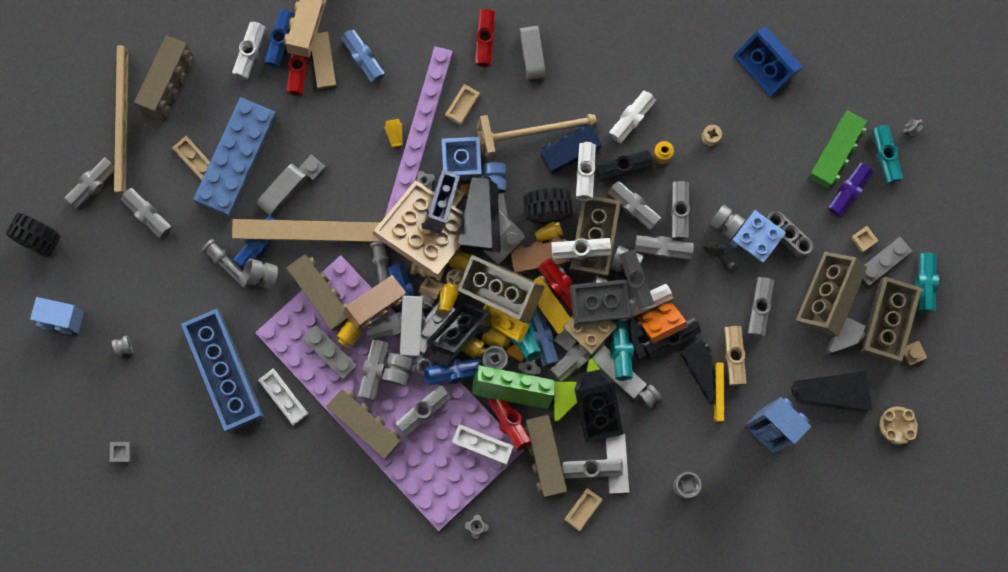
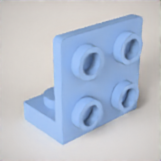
(758, 236)

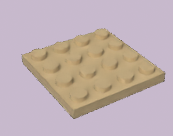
(404, 231)

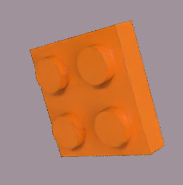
(662, 322)

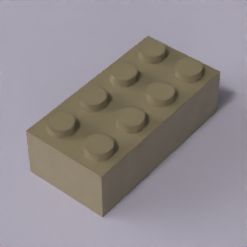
(164, 78)
(596, 221)
(501, 288)
(831, 293)
(890, 320)

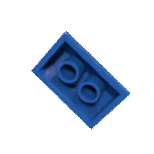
(768, 61)

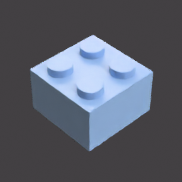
(462, 157)
(57, 315)

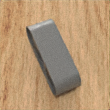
(532, 52)
(281, 190)
(798, 236)

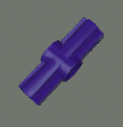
(850, 190)

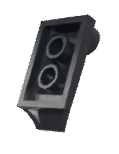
(457, 332)
(597, 406)

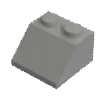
(509, 237)

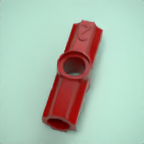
(485, 48)
(297, 76)
(557, 281)
(510, 423)

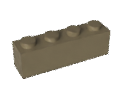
(318, 291)
(364, 424)
(546, 456)

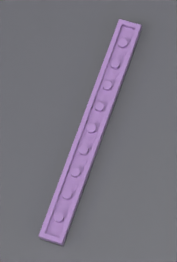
(421, 124)

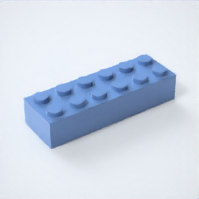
(235, 157)
(222, 370)
(778, 425)

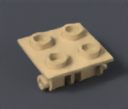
(590, 334)

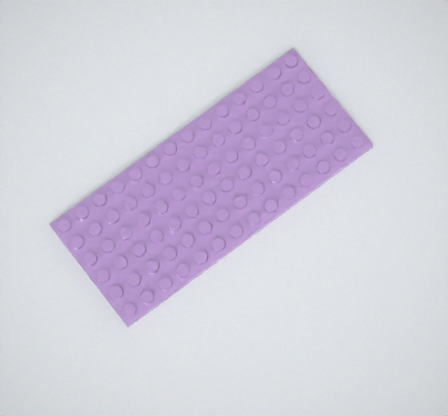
(426, 465)

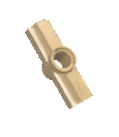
(736, 369)

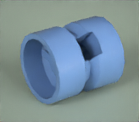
(496, 172)

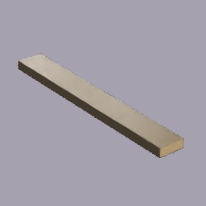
(121, 120)
(304, 230)

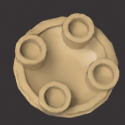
(898, 425)

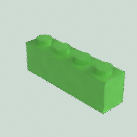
(837, 149)
(513, 387)

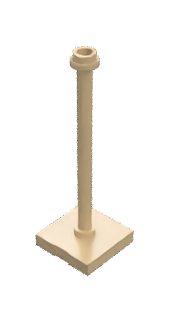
(488, 139)

